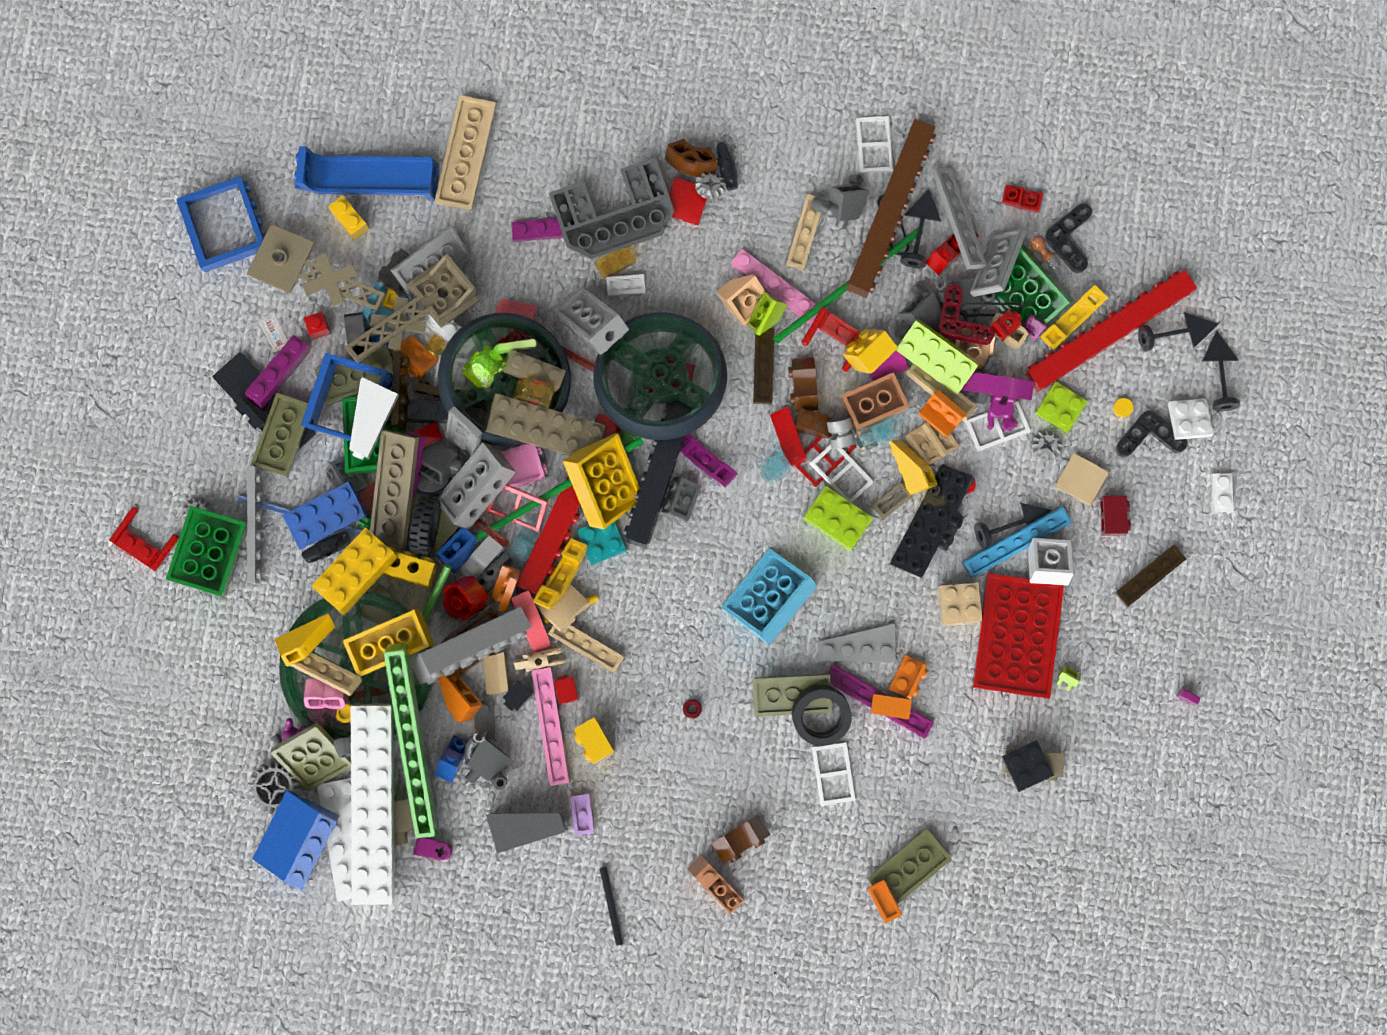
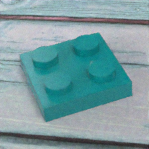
(601, 542)

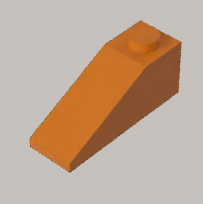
(459, 697)

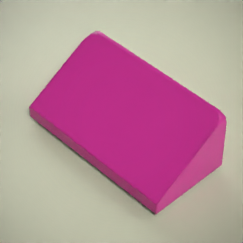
(894, 363)

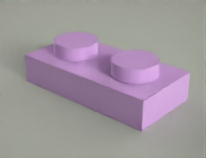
(582, 814)

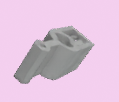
(482, 558)

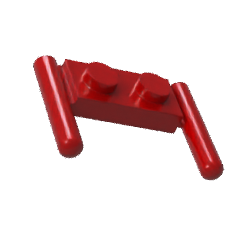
(834, 328)
(138, 547)

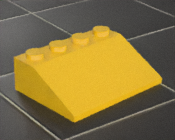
(603, 480)

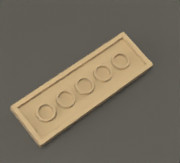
(465, 153)

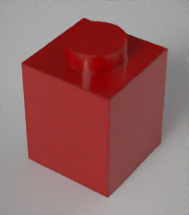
(317, 325)
(566, 689)

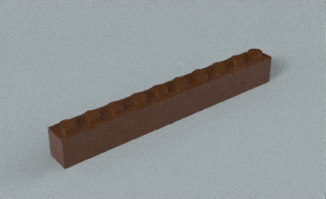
(890, 208)

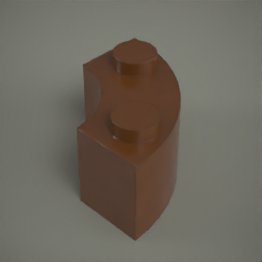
(691, 159)
(804, 384)
(740, 839)

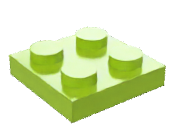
(1061, 407)

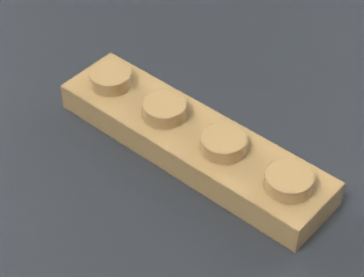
(804, 235)
(930, 384)
(588, 647)
(329, 673)

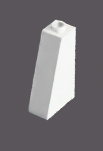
(371, 415)

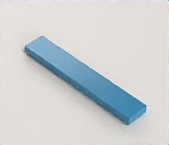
(1016, 541)

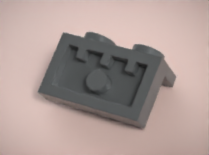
(336, 473)
(681, 498)

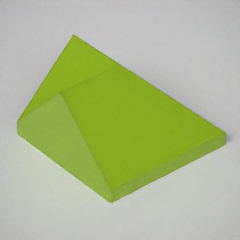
(766, 313)

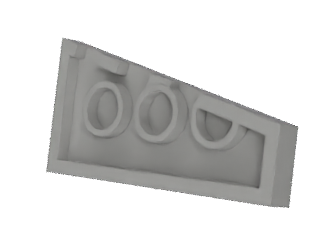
(863, 646)

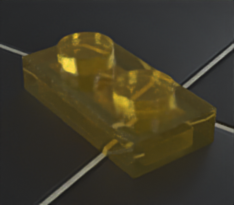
(615, 262)

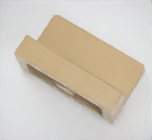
(496, 674)

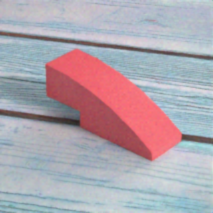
(536, 635)

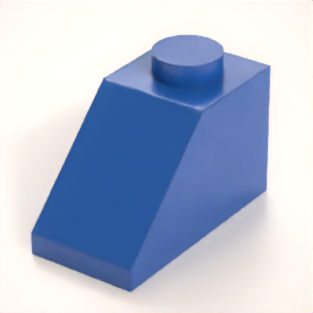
(457, 549)

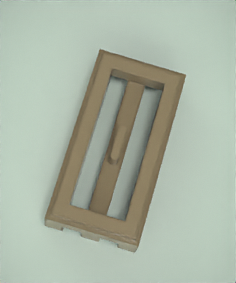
(879, 510)

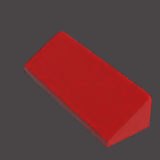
(788, 436)

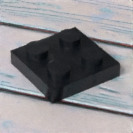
(1027, 766)

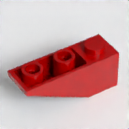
(945, 255)

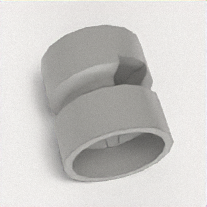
(841, 432)

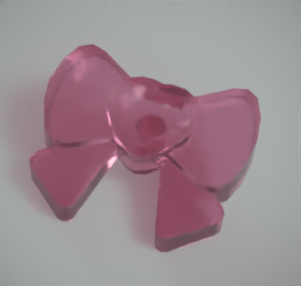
(317, 715)

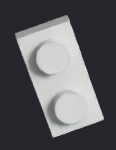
(625, 285)
(1222, 492)

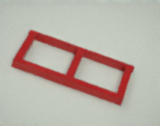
(834, 465)

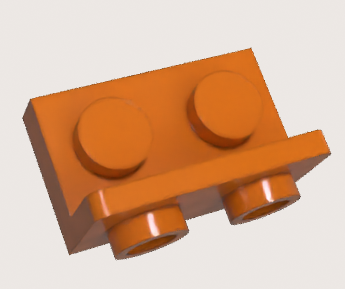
(420, 359)
(505, 586)
(908, 677)

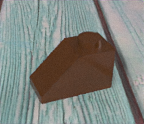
(813, 423)

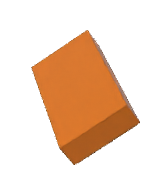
(891, 706)
(884, 901)

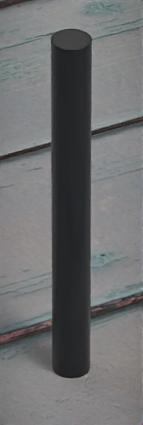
(611, 906)

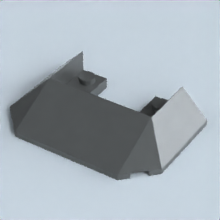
(621, 228)

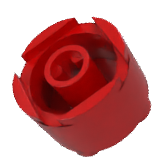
(464, 598)

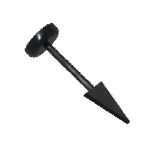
(922, 209)
(1197, 328)
(1220, 351)
(1030, 514)

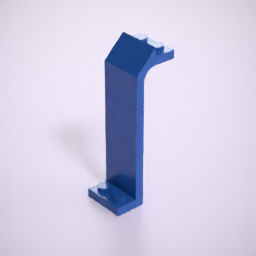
(366, 174)

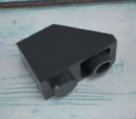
(356, 326)

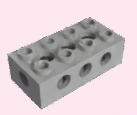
(591, 320)
(476, 485)

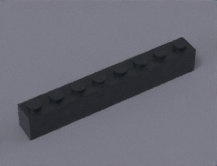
(655, 482)

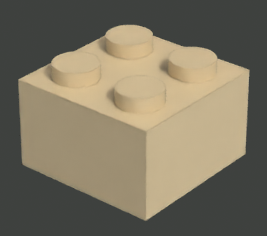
(959, 604)

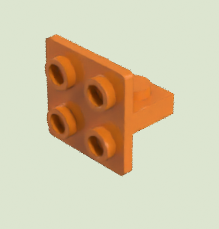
(942, 413)

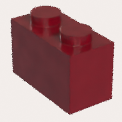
(1114, 515)

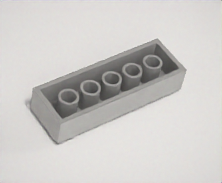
(470, 646)

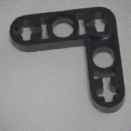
(1063, 239)
(1145, 430)

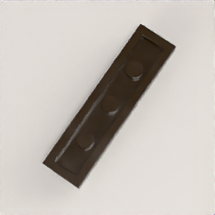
(763, 368)
(399, 385)
(425, 388)
(1150, 576)

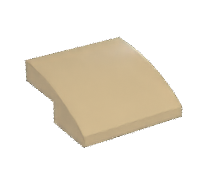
(930, 443)
(1082, 479)
(566, 609)

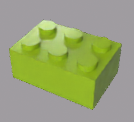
(837, 518)

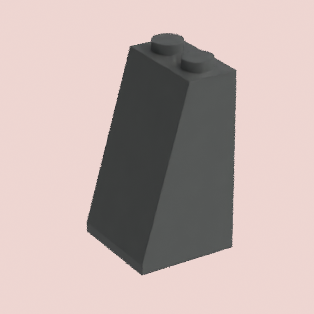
(524, 828)

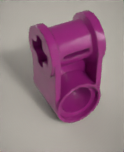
(429, 848)

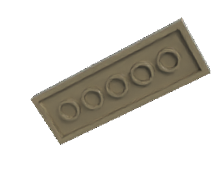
(541, 426)
(394, 488)

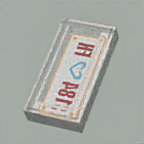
(273, 332)

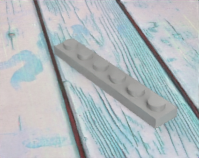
(959, 218)
(254, 534)

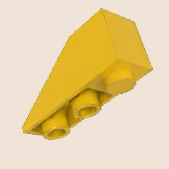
(915, 471)
(303, 640)

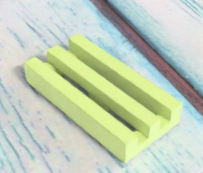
(516, 346)

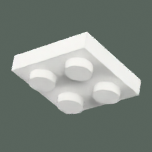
(1190, 419)

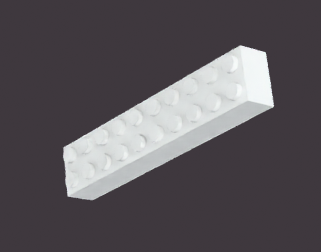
(372, 803)

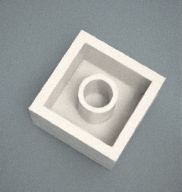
(1050, 561)

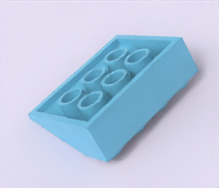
(769, 596)

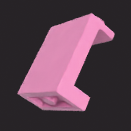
(526, 463)

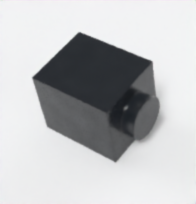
(517, 696)

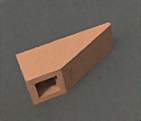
(715, 884)

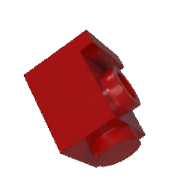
(1004, 331)

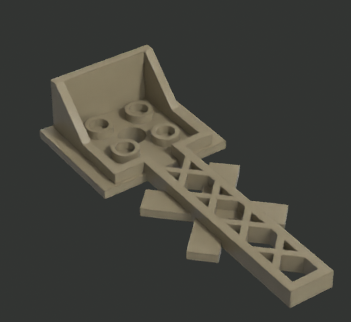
(286, 273)
(425, 287)

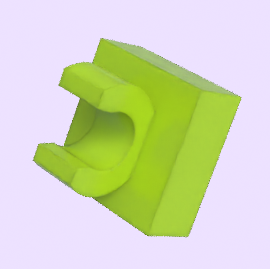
(1070, 676)

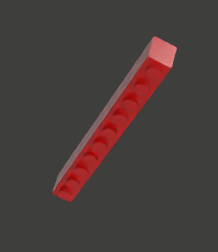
(1110, 331)
(556, 530)

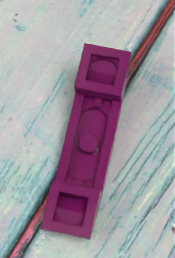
(999, 386)
(707, 462)

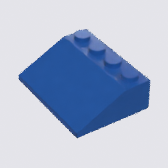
(295, 839)

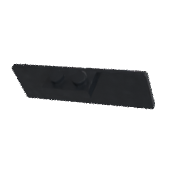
(235, 379)
(933, 522)

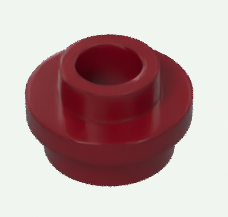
(698, 708)

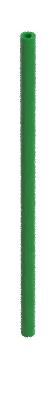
(838, 292)
(546, 496)

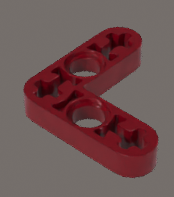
(952, 321)

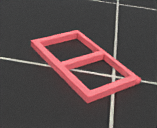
(522, 493)

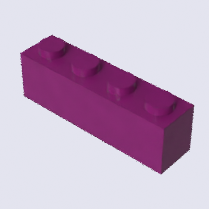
(277, 372)

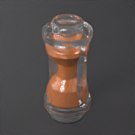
(1037, 244)

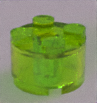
(483, 366)

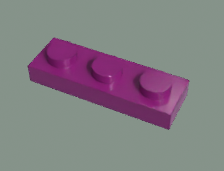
(536, 230)

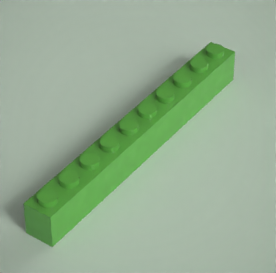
(411, 740)

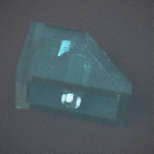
(875, 435)
(776, 468)
(524, 544)

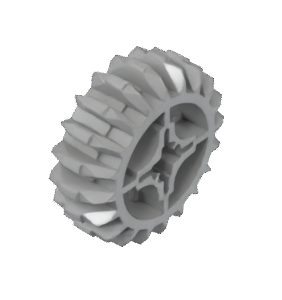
(257, 785)

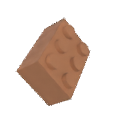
(874, 402)

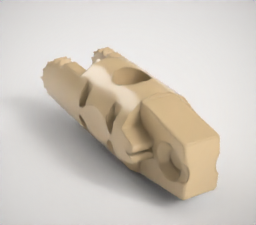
(528, 661)

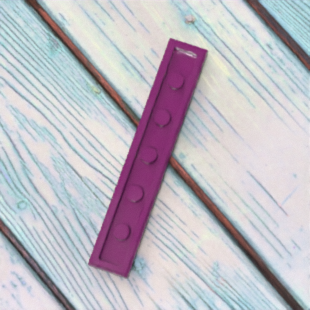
(864, 692)

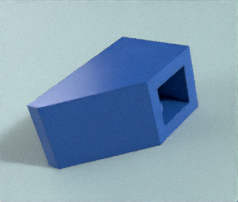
(451, 759)

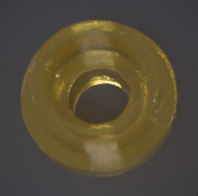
(435, 341)

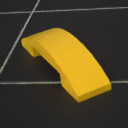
(1074, 317)
(562, 576)

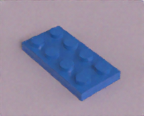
(324, 515)

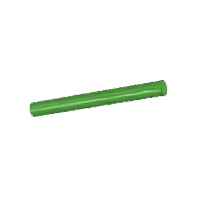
(436, 592)

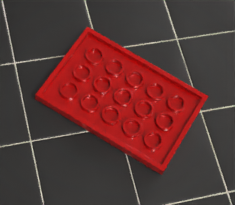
(1018, 636)

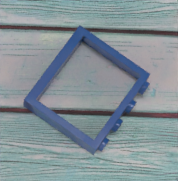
(232, 256)
(322, 387)

